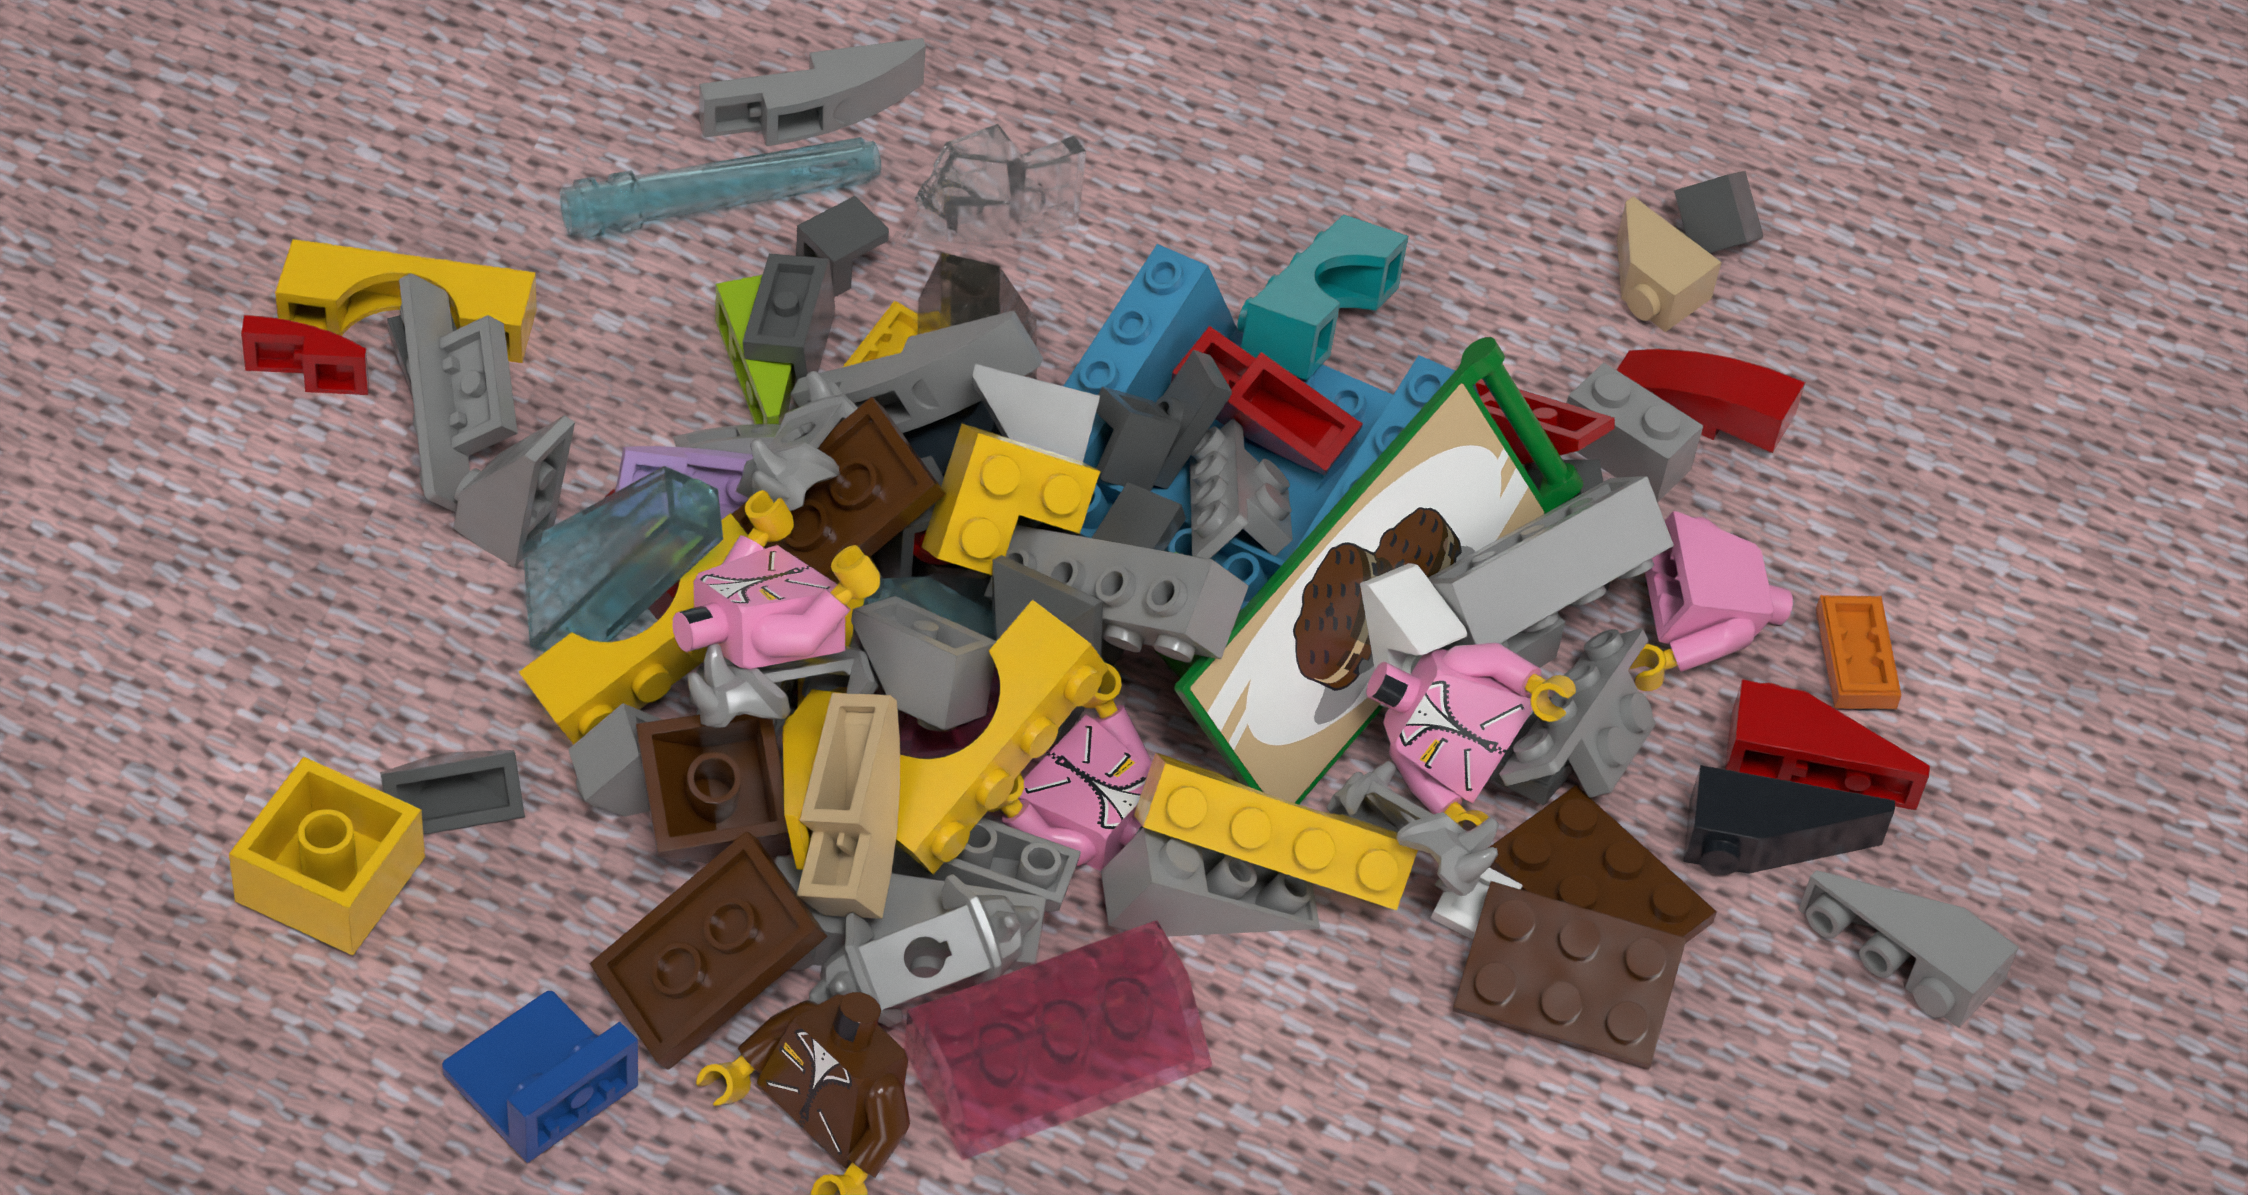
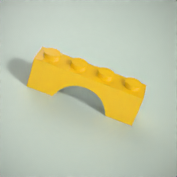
(345, 284)
(1042, 678)
(589, 679)
(1274, 832)

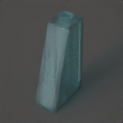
(617, 557)

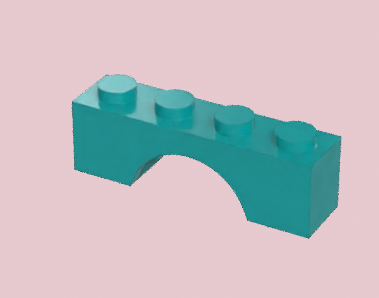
(1299, 308)

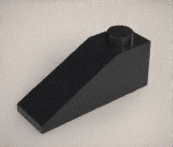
(1770, 823)

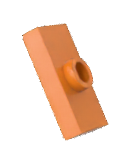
(1858, 652)

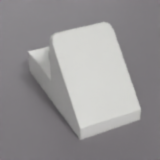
(1407, 617)

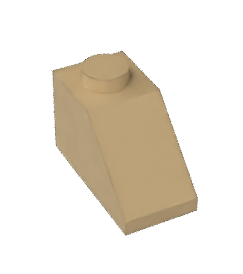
(1661, 268)

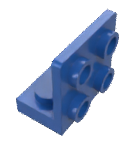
(543, 1073)

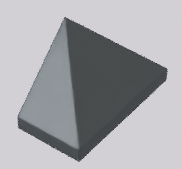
(1017, 585)
(459, 788)

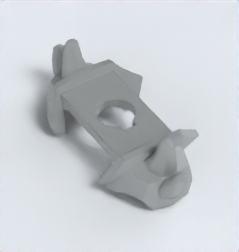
(792, 458)
(740, 691)
(1460, 853)
(981, 933)

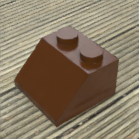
(713, 785)

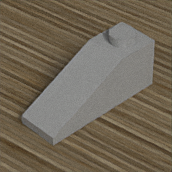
(515, 493)

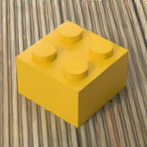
(327, 855)

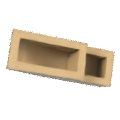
(853, 807)

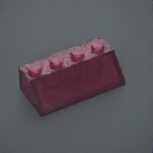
(1057, 1039)

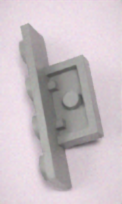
(457, 387)
(1236, 494)
(1602, 724)

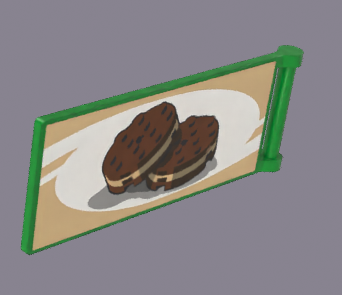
(1301, 649)

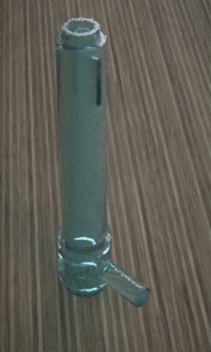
(633, 199)

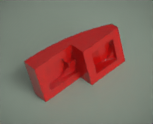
(324, 357)

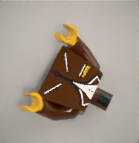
(833, 1078)

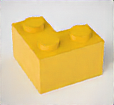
(994, 483)

